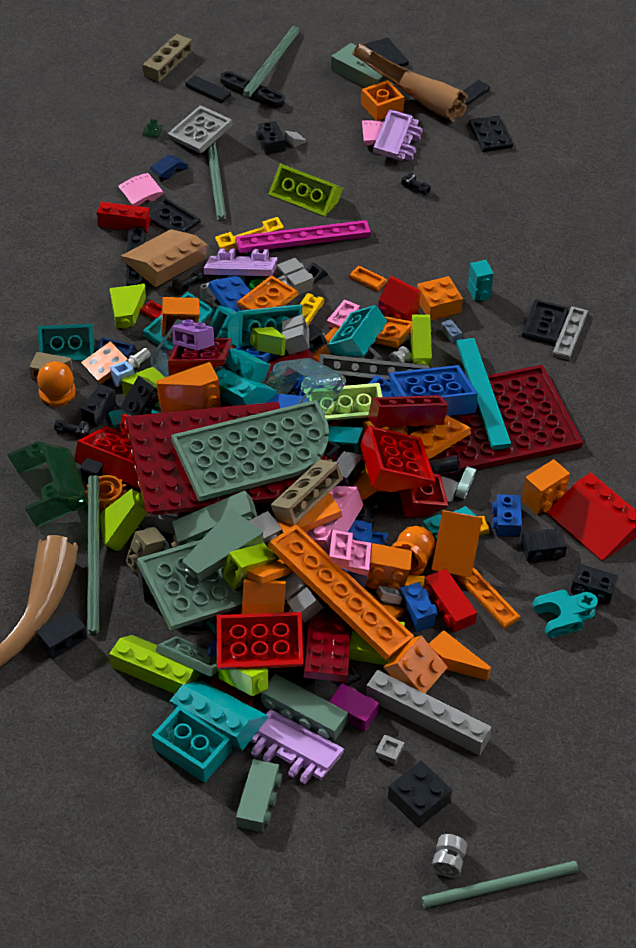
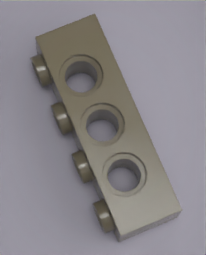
(167, 57)
(306, 492)

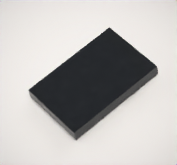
(388, 50)
(171, 216)
(545, 322)

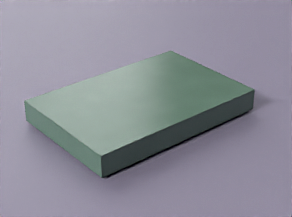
(189, 655)

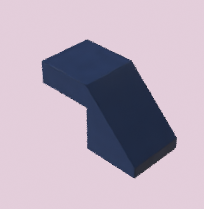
(167, 166)

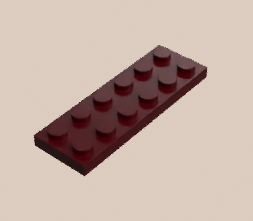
(327, 646)

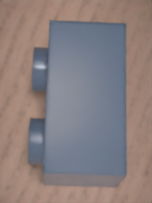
(451, 331)

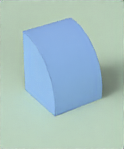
(120, 371)

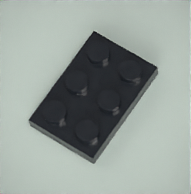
(490, 133)

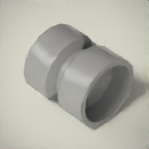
(449, 855)

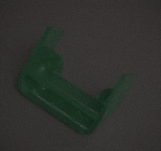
(61, 495)

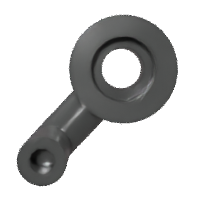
(208, 300)

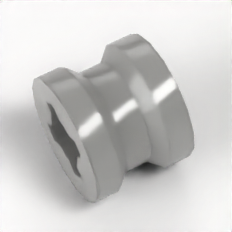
(402, 355)

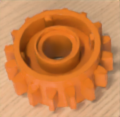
(109, 490)

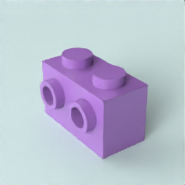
(193, 335)

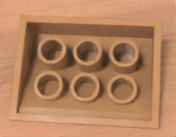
(166, 256)

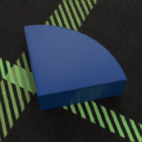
(378, 538)
(212, 649)

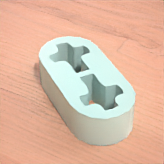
(465, 482)

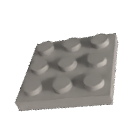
(200, 129)

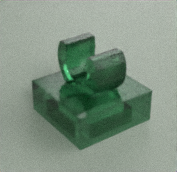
(152, 129)

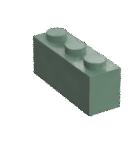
(258, 796)

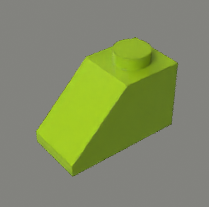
(268, 340)

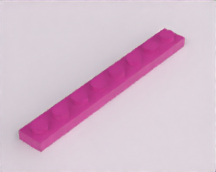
(303, 236)

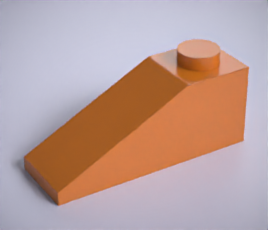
(458, 657)

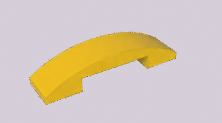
(229, 241)

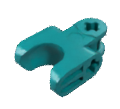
(569, 609)

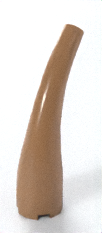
(433, 94)
(50, 579)

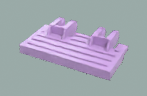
(397, 135)
(250, 266)
(294, 741)

